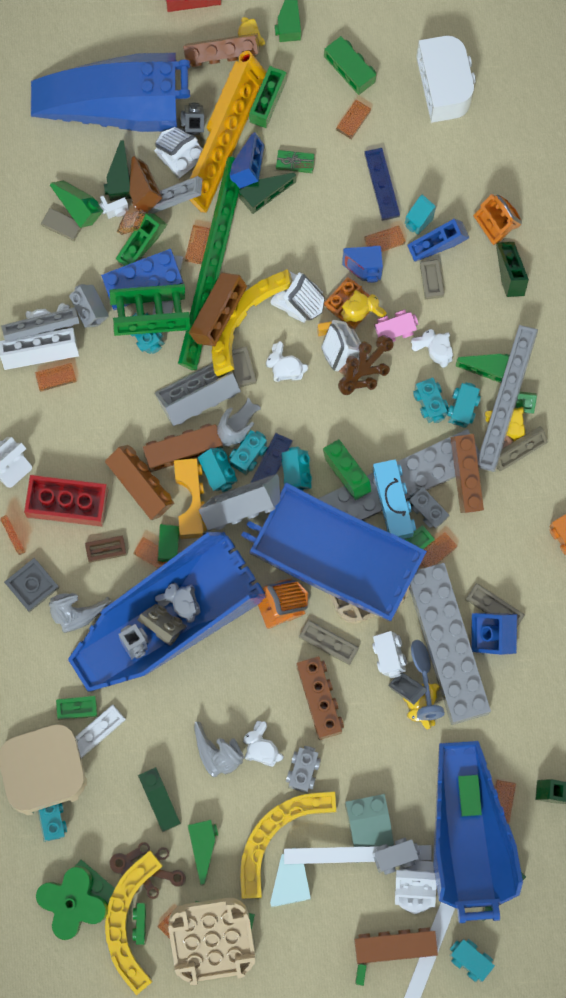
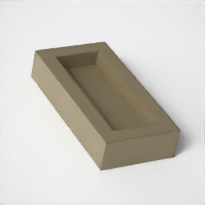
(61, 224)
(431, 279)
(242, 367)

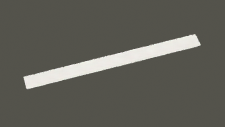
(340, 854)
(425, 964)

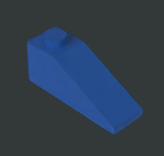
(247, 164)
(438, 240)

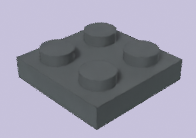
(31, 585)

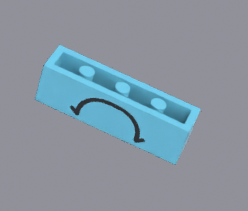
(393, 500)

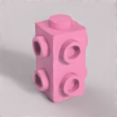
(402, 324)

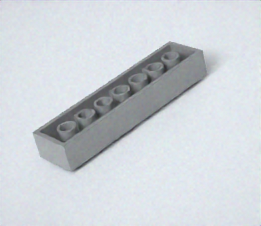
(448, 645)

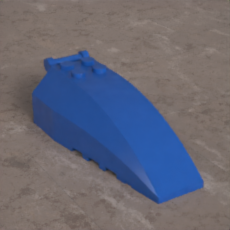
(119, 92)
(473, 855)

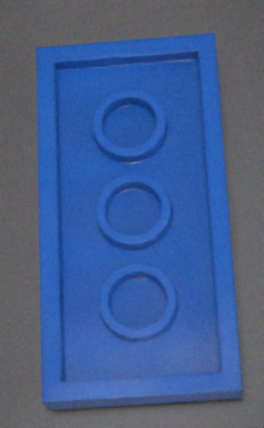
(151, 271)

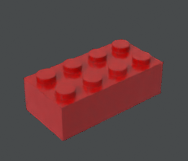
(66, 500)

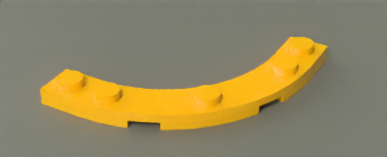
(264, 289)
(268, 827)
(116, 921)

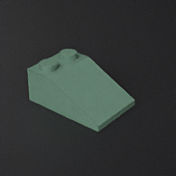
(369, 822)

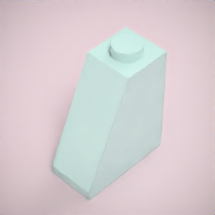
(290, 884)

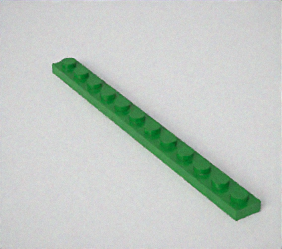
(211, 261)

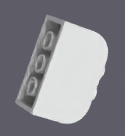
(445, 77)

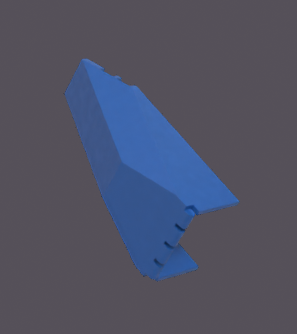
(220, 590)

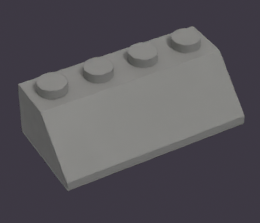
(196, 393)
(241, 503)

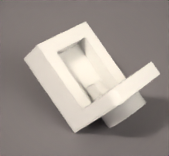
(115, 208)

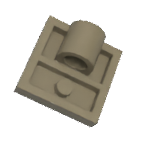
(162, 623)

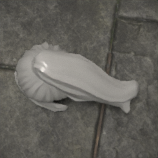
(235, 428)
(71, 617)
(215, 760)

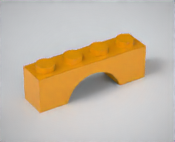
(187, 475)

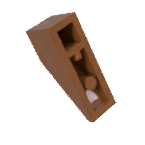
(142, 186)

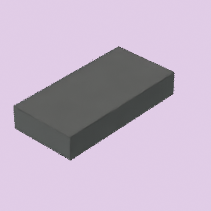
(407, 688)

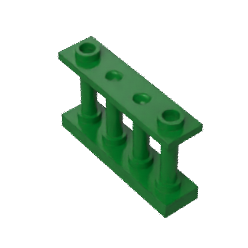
(149, 323)

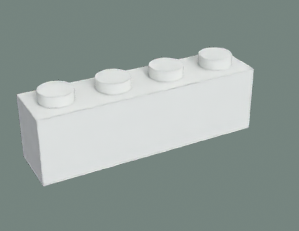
(39, 348)

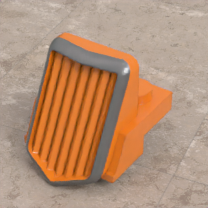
(497, 218)
(283, 602)

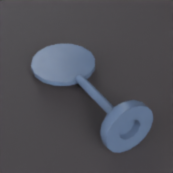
(422, 662)

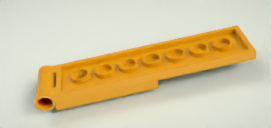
(227, 125)

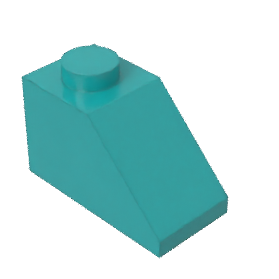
(420, 215)

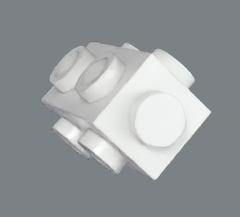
(389, 653)

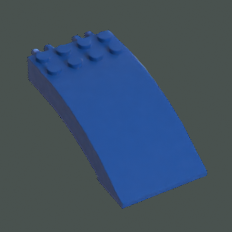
(336, 552)

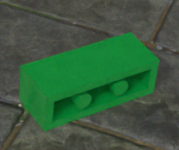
(350, 65)
(267, 97)
(347, 469)

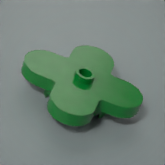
(85, 907)

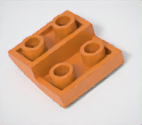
(340, 296)

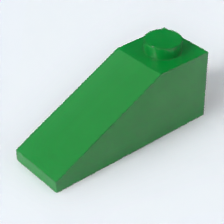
(288, 22)
(79, 204)
(142, 239)
(488, 366)
(203, 843)

